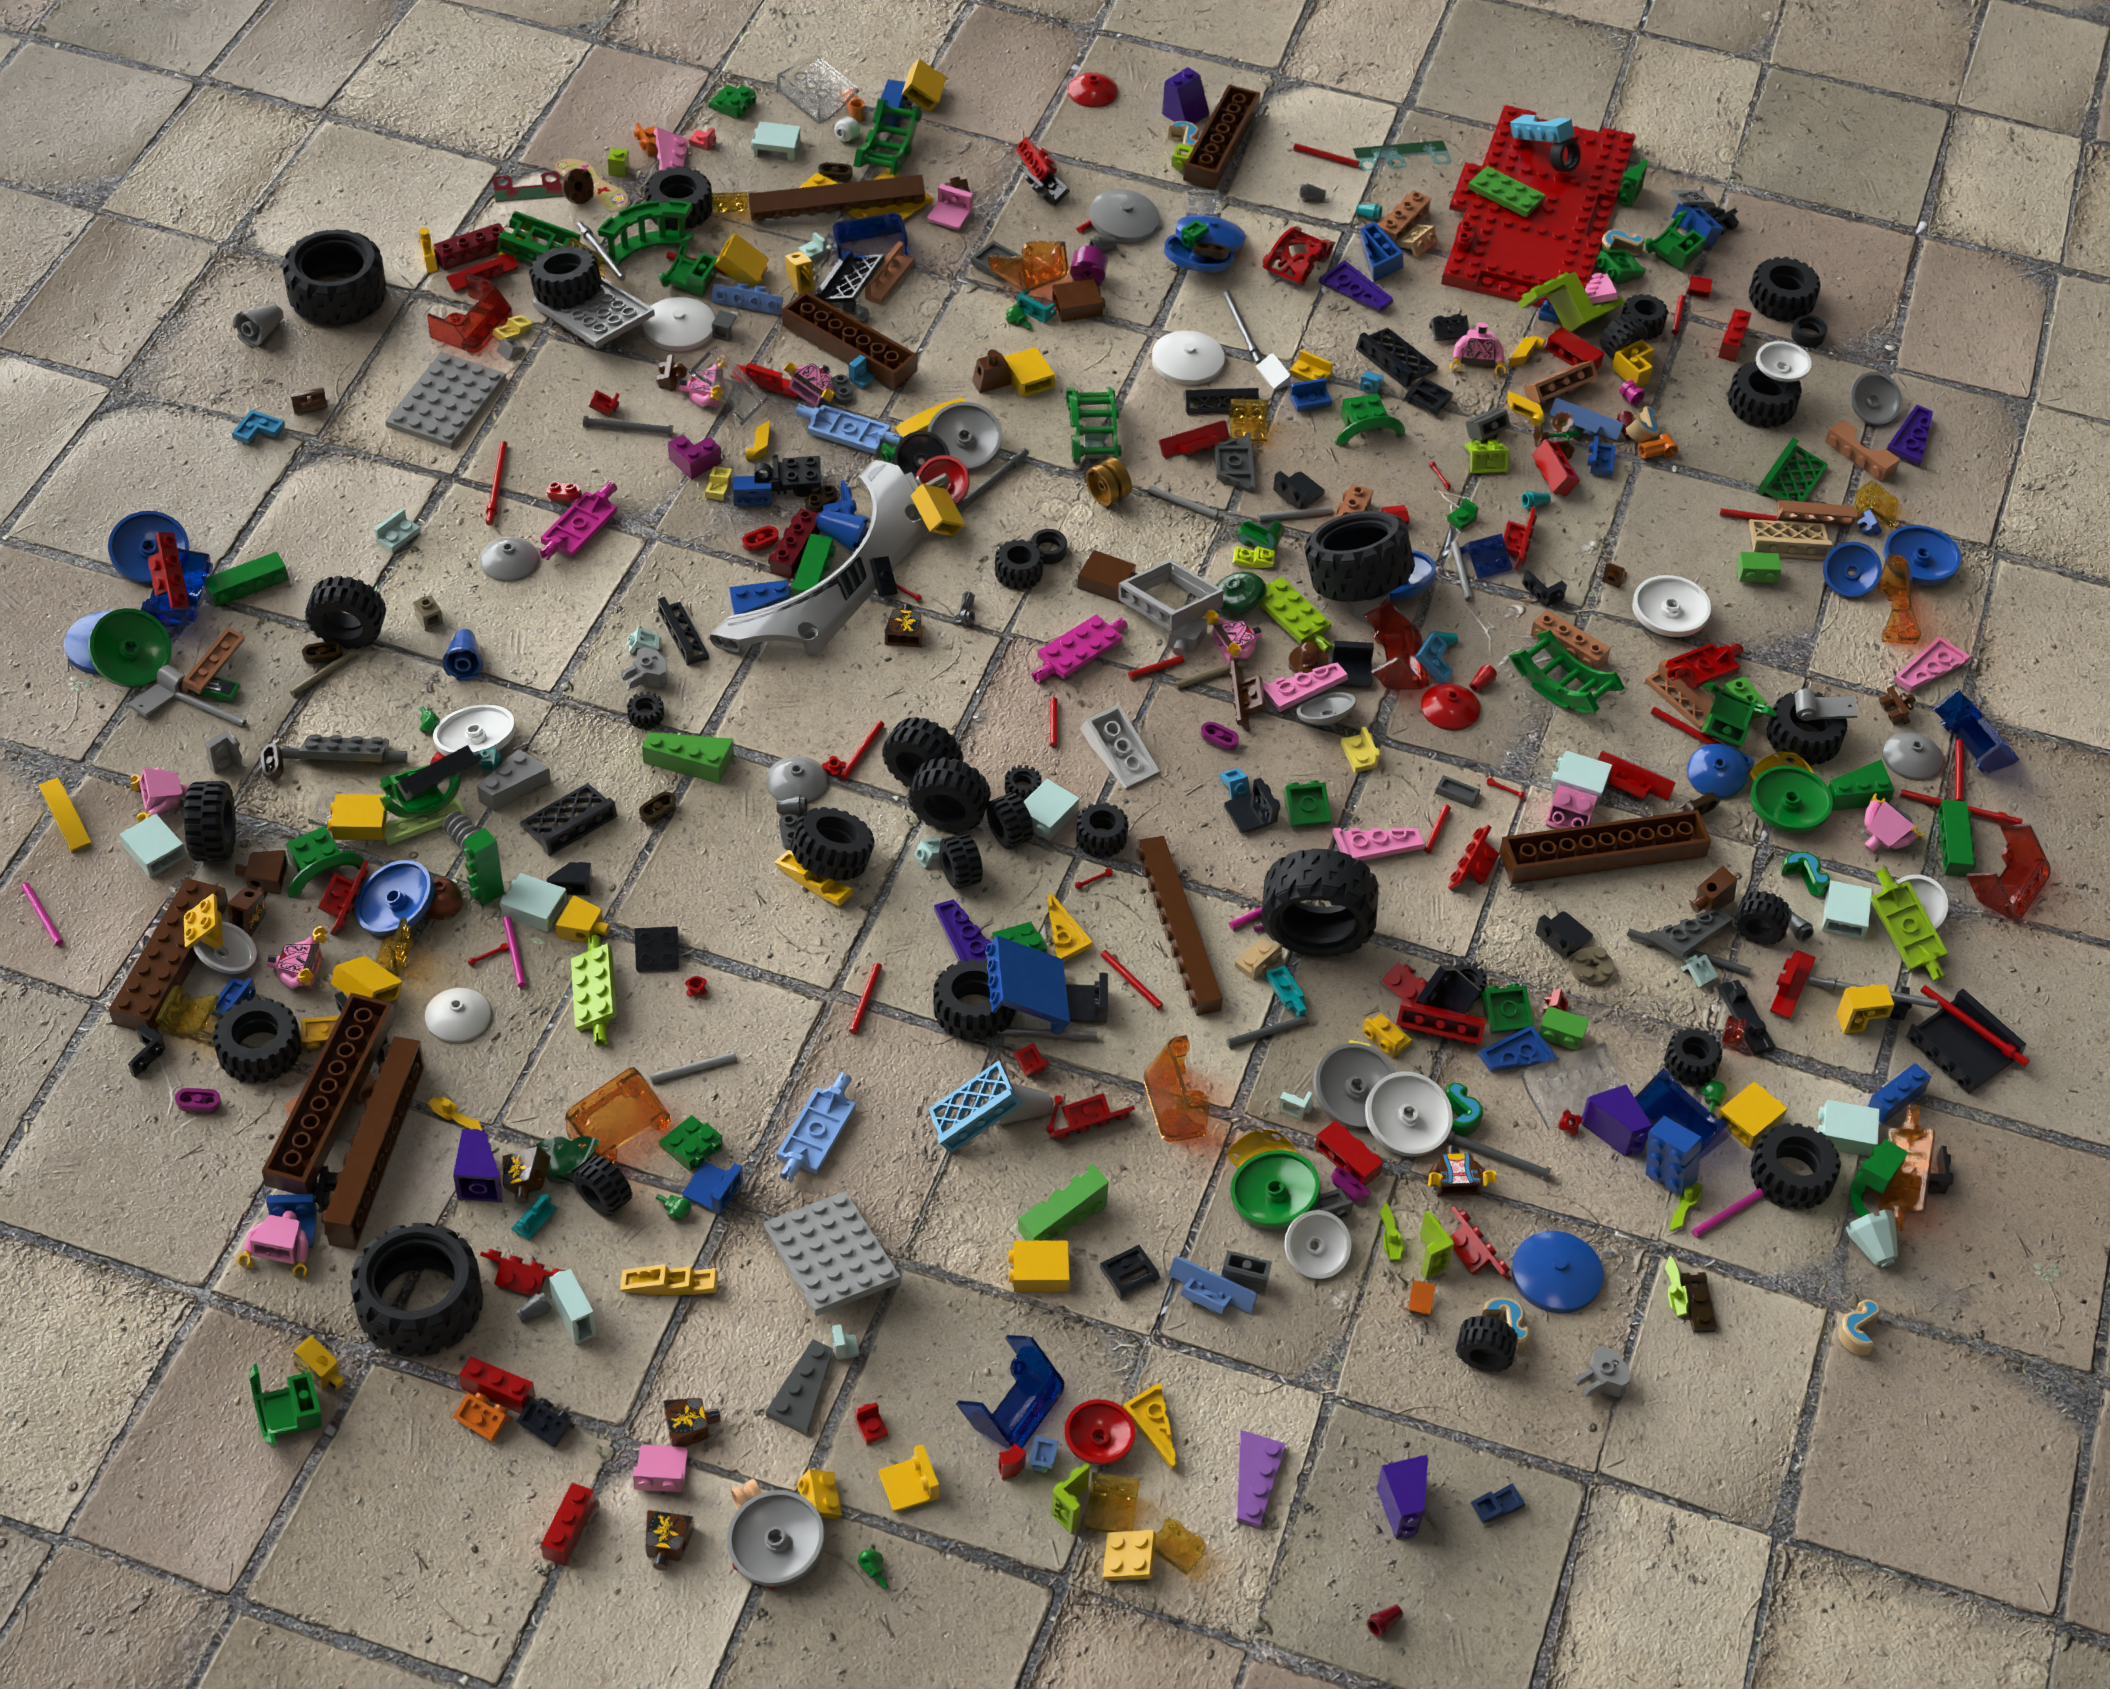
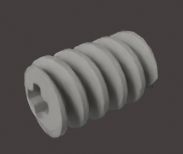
(458, 828)

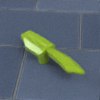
(1687, 1201)
(1392, 1240)
(1677, 1295)

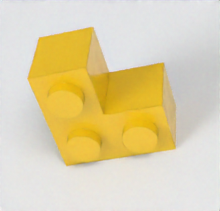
(1634, 362)
(1862, 1004)

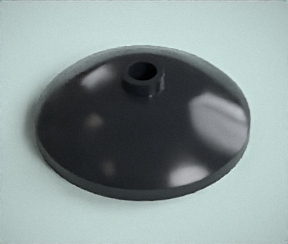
(918, 446)

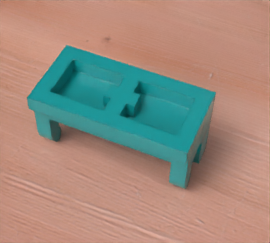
(1035, 308)

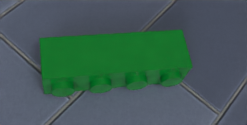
(814, 563)
(246, 579)
(1956, 838)
(483, 867)

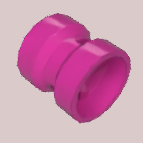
(1631, 392)

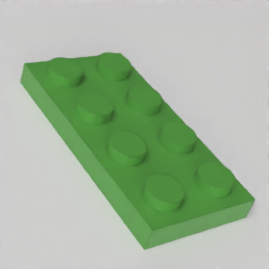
(1506, 191)

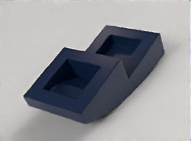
(1498, 1504)

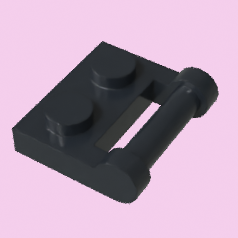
(1430, 392)
(1127, 1264)

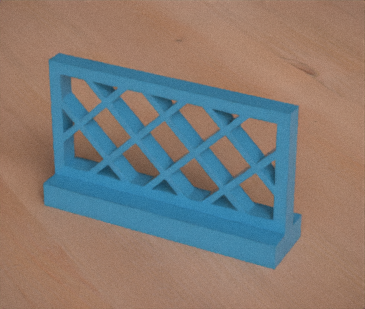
(979, 1118)

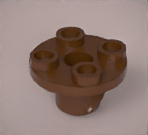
(578, 186)
(1307, 658)

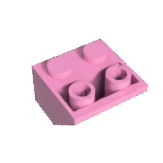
(1571, 808)

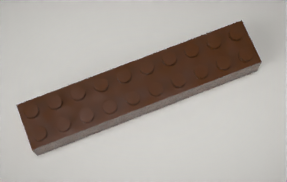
(1604, 846)
(328, 1095)
(373, 1143)

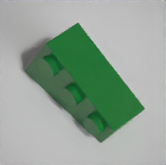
(1858, 787)

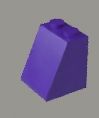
(1185, 97)
(1617, 1120)
(475, 1169)
(1403, 1494)

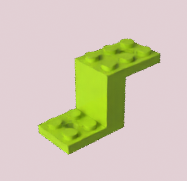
(1570, 301)

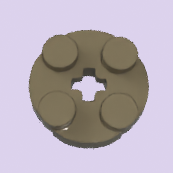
(1592, 956)

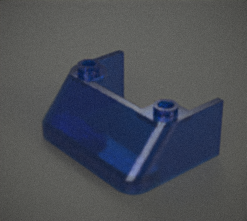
(868, 228)
(1976, 731)
(1026, 1403)

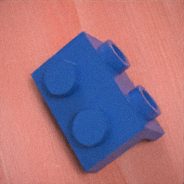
(1310, 395)
(1601, 459)
(233, 994)

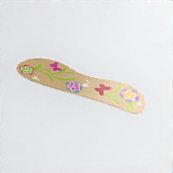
(607, 194)

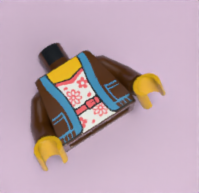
(1459, 1174)

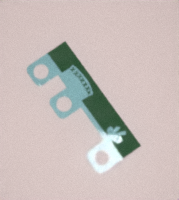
(1397, 151)

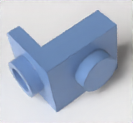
(1043, 1454)

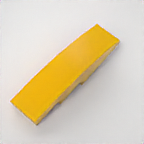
(922, 420)
(64, 814)
(825, 888)
(666, 1281)

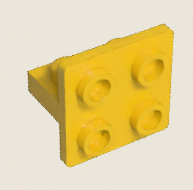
(204, 924)

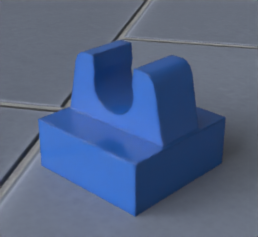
(1547, 313)
(1870, 522)

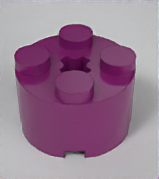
(1089, 264)

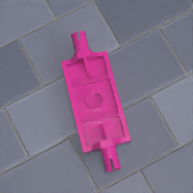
(579, 523)
(1078, 647)

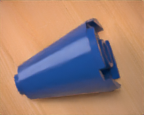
(843, 527)
(463, 656)

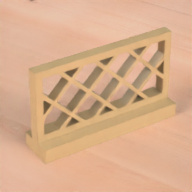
(1790, 547)

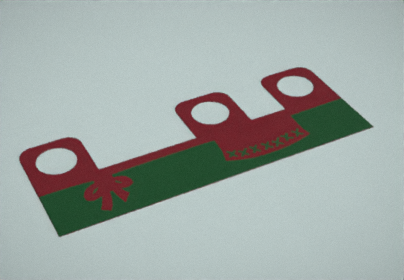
(509, 193)

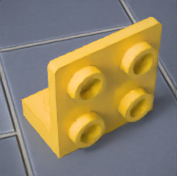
(910, 1481)

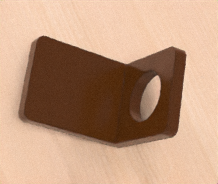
(957, 182)
(1614, 575)

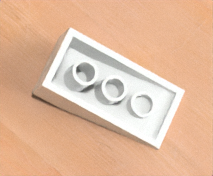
(1119, 746)

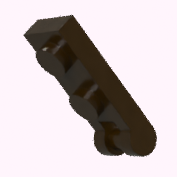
(1700, 1304)

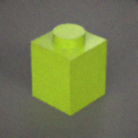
(618, 162)

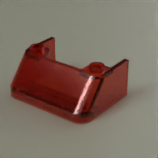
(474, 329)
(1401, 645)
(2022, 878)

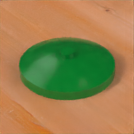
(129, 647)
(1791, 799)
(1275, 1188)

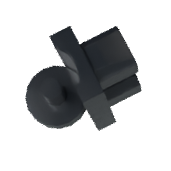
(1725, 218)
(321, 1189)

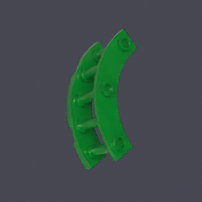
(866, 154)
(638, 214)
(1073, 401)
(1555, 692)

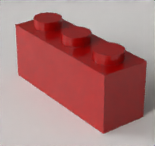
(1734, 335)
(1573, 348)
(1555, 468)
(1348, 1153)
(497, 1384)
(568, 1524)

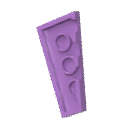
(1256, 1476)

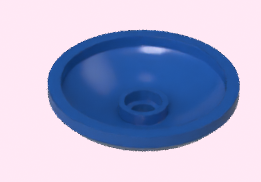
(1856, 558)
(1722, 780)

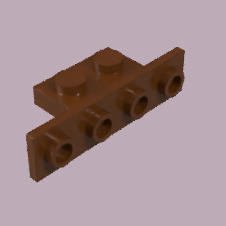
(1247, 694)

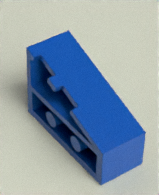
(1380, 252)

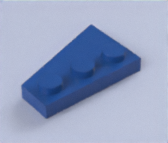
(755, 596)
(1517, 1051)

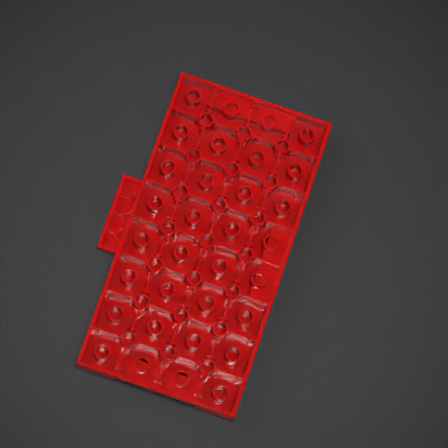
(1560, 235)

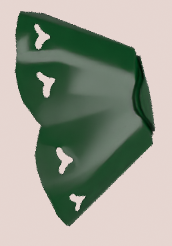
(568, 1158)

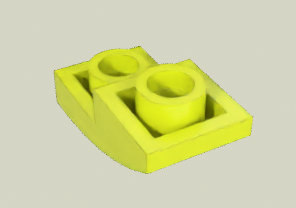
(1253, 559)

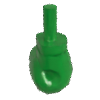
(1017, 315)
(429, 720)
(1715, 1094)
(676, 1207)
(871, 1563)

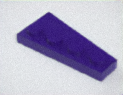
(1355, 285)
(1912, 436)
(962, 934)

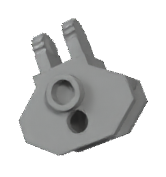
(646, 670)
(1604, 1374)

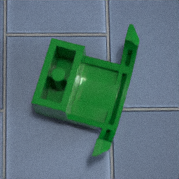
(1674, 246)
(690, 274)
(1364, 414)
(1730, 716)
(423, 804)
(315, 854)
(1876, 1172)
(285, 1409)

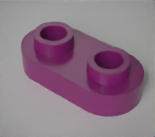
(1219, 735)
(199, 1100)
(1352, 1186)

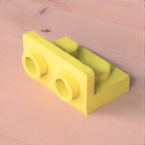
(1361, 751)

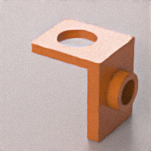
(1421, 1297)

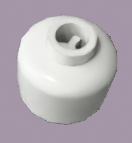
(847, 129)

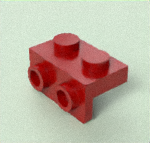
(1404, 983)

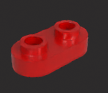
(1464, 235)
(563, 491)
(760, 538)

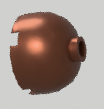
(446, 899)

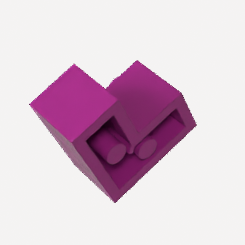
(692, 458)

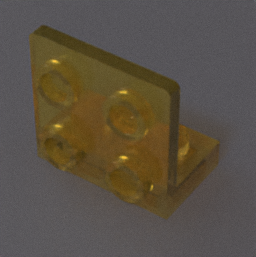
(1249, 417)
(1878, 500)
(395, 948)
(185, 1014)
(1111, 1503)

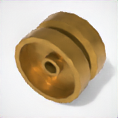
(1108, 481)

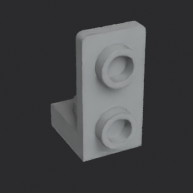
(941, 481)

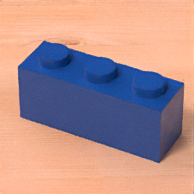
(893, 93)
(1700, 222)
(1900, 1092)

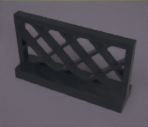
(844, 272)
(1391, 362)
(573, 827)

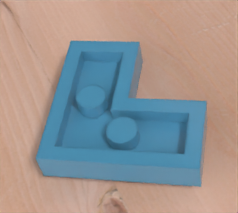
(257, 423)
(1431, 659)

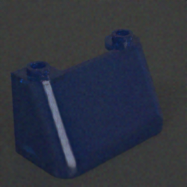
(195, 571)
(1667, 1098)

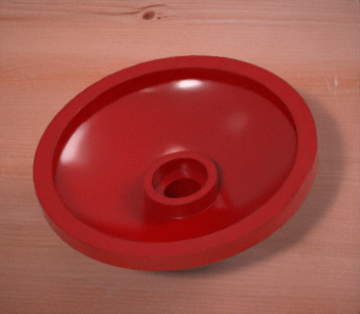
(1092, 90)
(953, 468)
(1450, 706)
(1099, 1420)

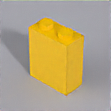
(924, 85)
(742, 261)
(1030, 372)
(938, 510)
(357, 817)
(366, 979)
(1752, 1114)
(1039, 1266)

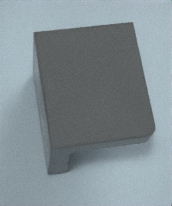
(723, 326)

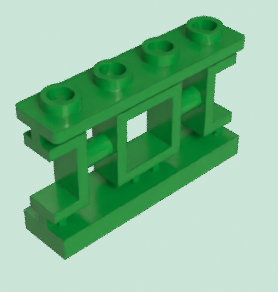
(537, 228)

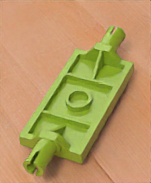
(1295, 614)
(1908, 925)
(594, 989)

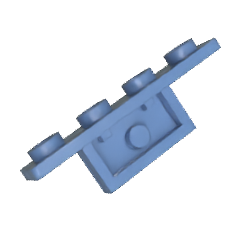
(747, 297)
(1589, 420)
(1210, 1289)

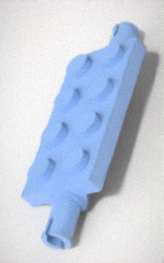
(847, 428)
(816, 1129)

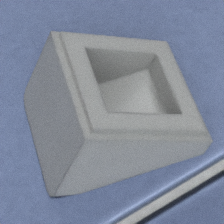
(510, 348)

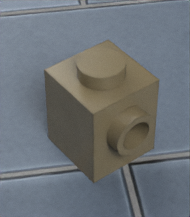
(428, 612)

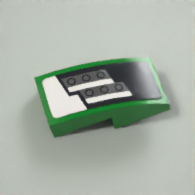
(220, 689)

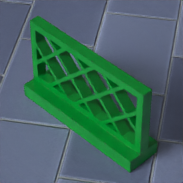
(1788, 457)

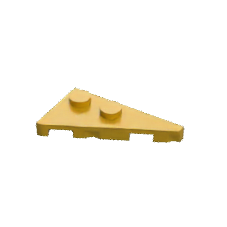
(1067, 934)
(1151, 1419)

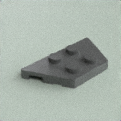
(1235, 462)

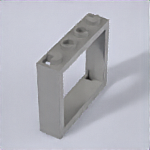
(1133, 594)

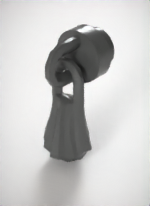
(861, 312)
(965, 614)

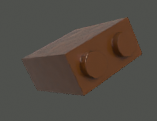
(1078, 300)
(1103, 574)

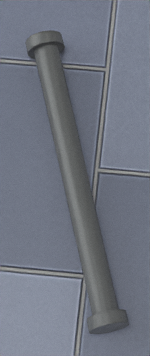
(628, 425)
(1545, 1172)

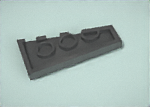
(1691, 934)
(798, 1396)

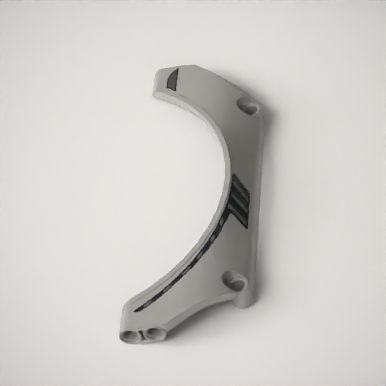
(826, 607)

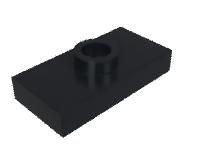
(883, 576)

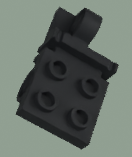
(793, 474)

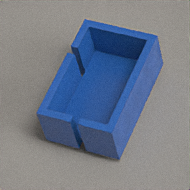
(1673, 1155)

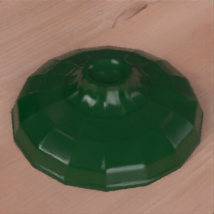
(1241, 593)

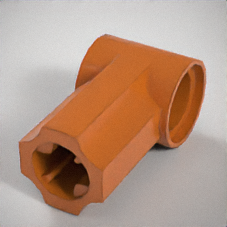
(856, 108)
(1663, 445)

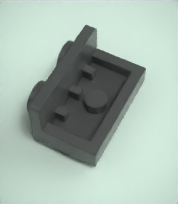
(1335, 1203)

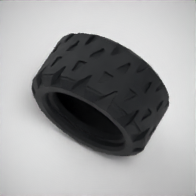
(332, 253)
(1359, 556)
(1326, 877)
(403, 1251)

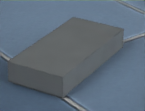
(1457, 791)

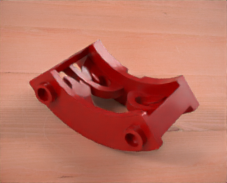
(1316, 249)

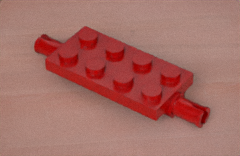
(1704, 664)

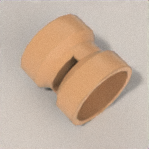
(741, 1495)

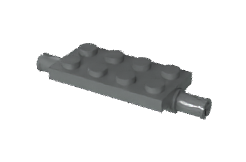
(346, 749)

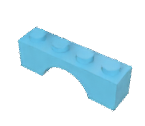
(1555, 131)

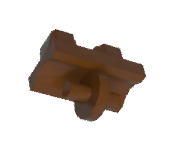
(670, 373)
(308, 400)
(1901, 704)

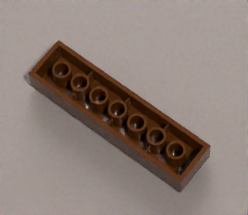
(1221, 136)
(849, 338)
(163, 961)

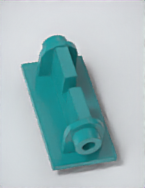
(491, 759)
(535, 1217)

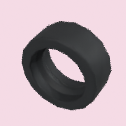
(1573, 157)
(1810, 322)
(1053, 536)

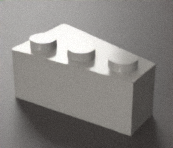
(512, 779)

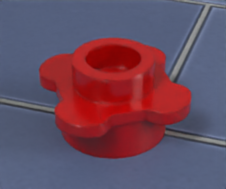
(834, 766)
(696, 981)
(1564, 1122)

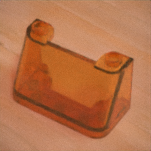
(1037, 266)
(1904, 620)
(1177, 1111)
(617, 1113)

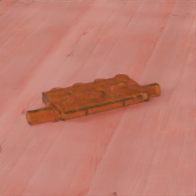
(1910, 1186)

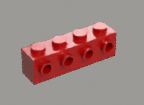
(1441, 1022)

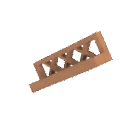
(888, 274)
(1816, 513)
(212, 661)
(1694, 697)

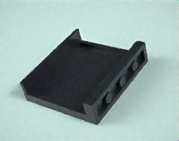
(1961, 1050)

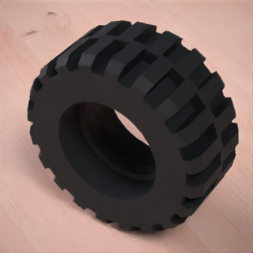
(682, 184)
(1785, 273)
(565, 276)
(1760, 408)
(351, 596)
(915, 743)
(1810, 746)
(949, 795)
(210, 821)
(832, 844)
(253, 1018)
(965, 1019)
(1804, 1145)

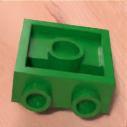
(733, 101)
(1632, 183)
(1619, 265)
(1307, 803)
(1023, 934)
(1507, 1008)
(692, 1143)

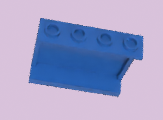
(1027, 982)

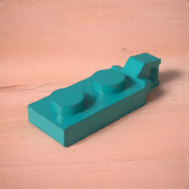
(1287, 990)

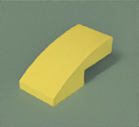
(515, 328)
(718, 483)

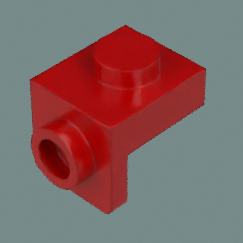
(604, 403)
(1030, 1060)

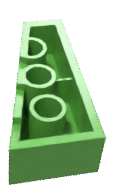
(689, 755)
(1066, 1208)

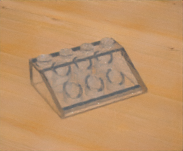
(816, 88)
(1568, 1082)

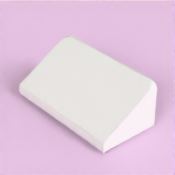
(1274, 372)

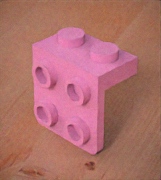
(952, 207)
(660, 1468)

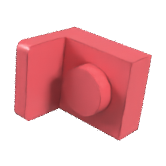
(702, 139)

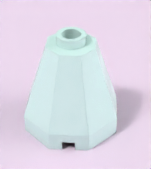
(1876, 1237)

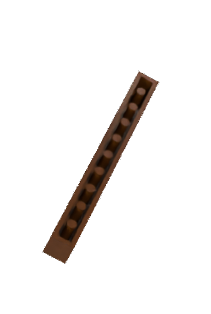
(836, 197)
(1180, 926)

